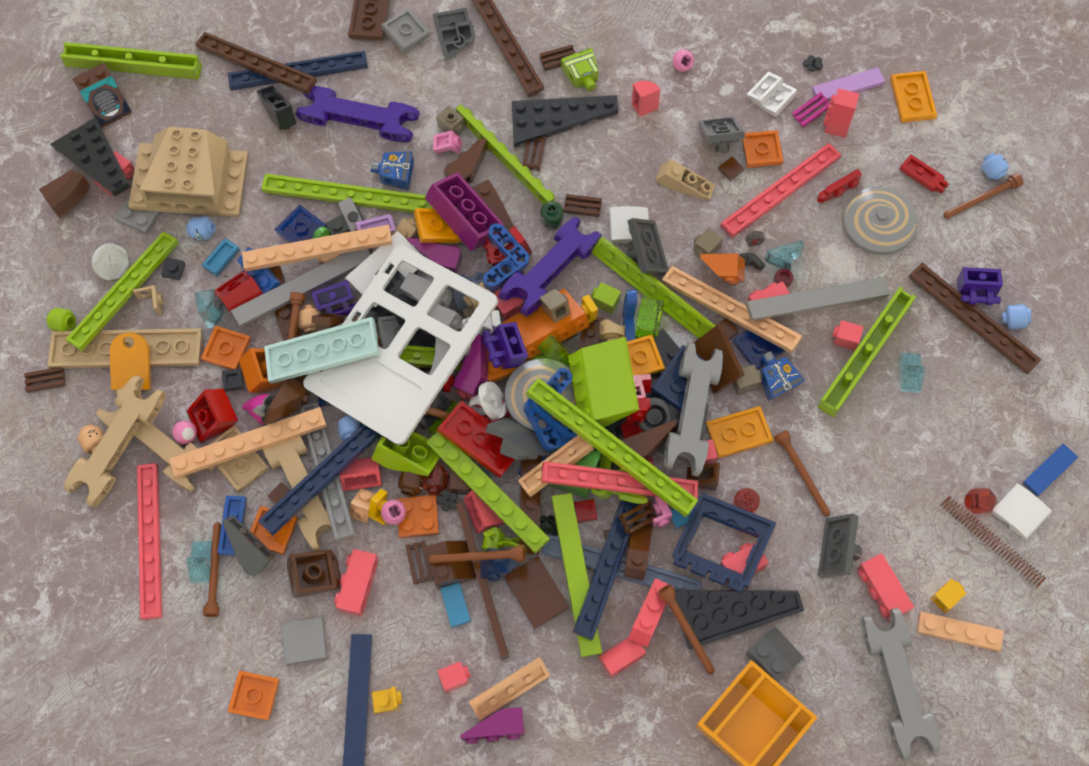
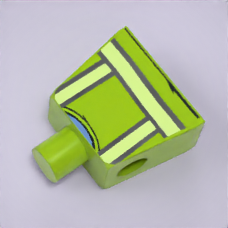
(581, 69)

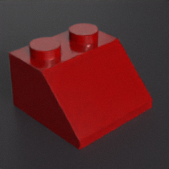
(238, 291)
(211, 414)

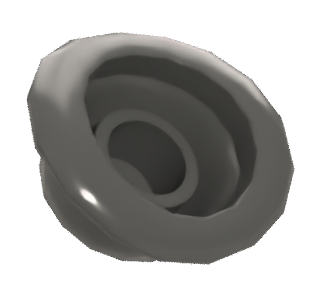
(658, 415)

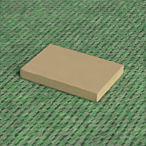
(244, 469)

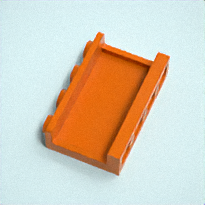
(539, 326)

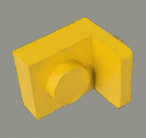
(589, 307)
(376, 504)
(386, 700)

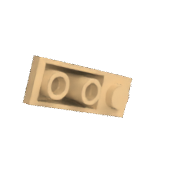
(681, 179)

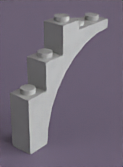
(415, 288)

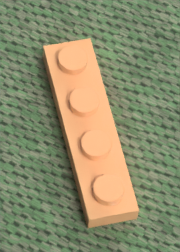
(567, 454)
(960, 631)
(509, 688)

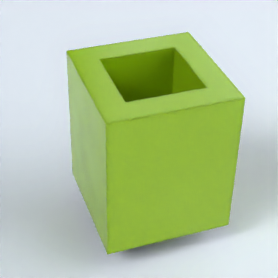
(606, 297)

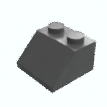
(774, 654)

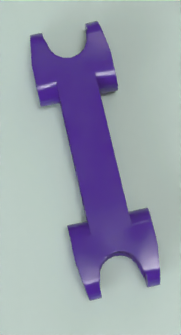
(386, 120)
(533, 284)

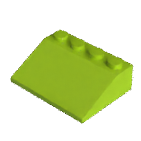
(604, 381)

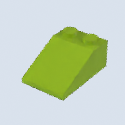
(411, 456)

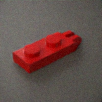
(924, 174)
(839, 187)

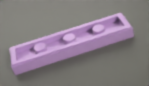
(855, 83)

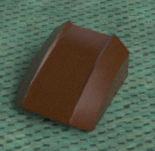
(65, 192)
(313, 572)

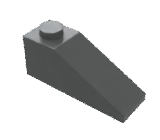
(247, 547)

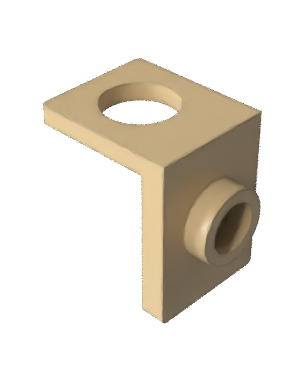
(154, 293)

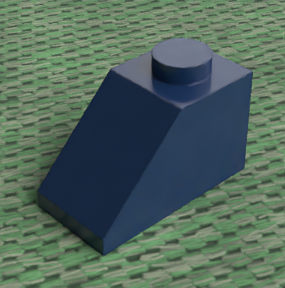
(496, 568)

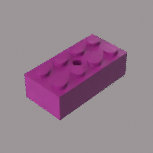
(462, 210)

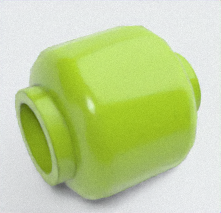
(61, 319)

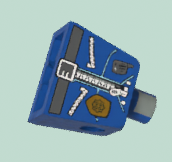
(395, 169)
(778, 375)

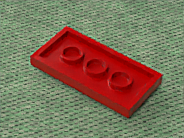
(468, 432)

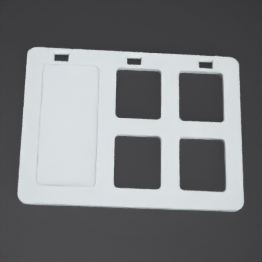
(384, 388)

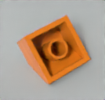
(727, 266)
(255, 371)

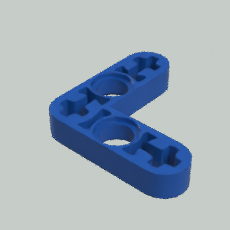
(511, 257)
(628, 313)
(563, 430)
(558, 439)

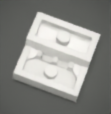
(772, 94)
(618, 221)
(1021, 511)

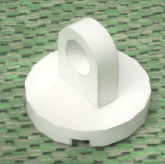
(110, 261)
(490, 400)

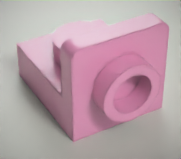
(446, 142)
(662, 509)

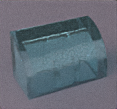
(209, 307)

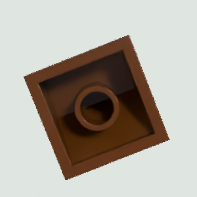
(450, 572)

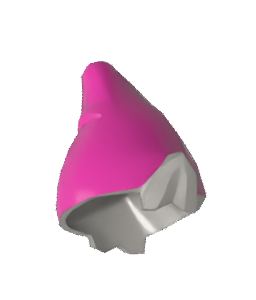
(258, 407)

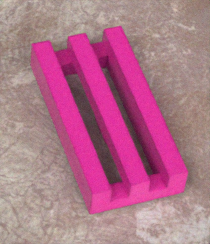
(824, 100)

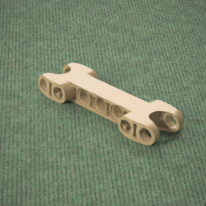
(159, 444)
(288, 456)
(97, 468)

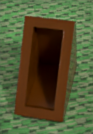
(708, 478)

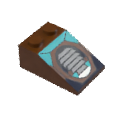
(102, 95)

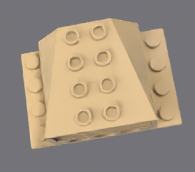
(188, 174)

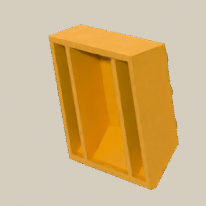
(756, 720)

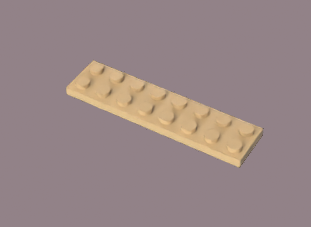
(166, 347)

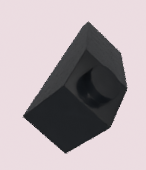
(277, 107)

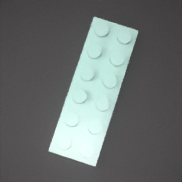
(321, 350)

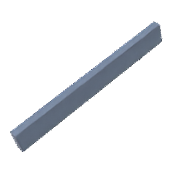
(592, 555)

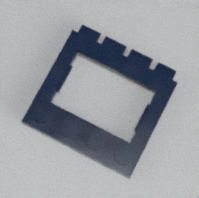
(732, 517)

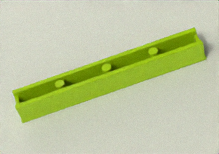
(132, 60)
(866, 352)
(573, 565)

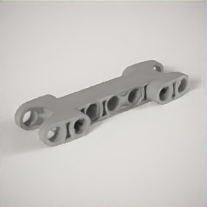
(687, 440)
(910, 719)

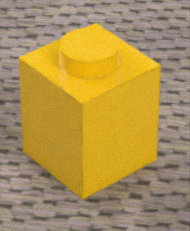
(948, 595)

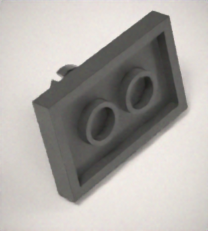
(721, 132)
(647, 247)
(839, 546)

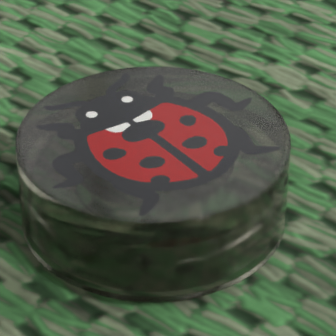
(755, 239)

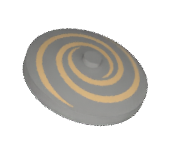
(880, 220)
(521, 381)

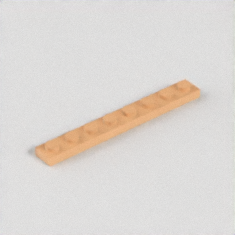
(316, 248)
(731, 309)
(247, 442)

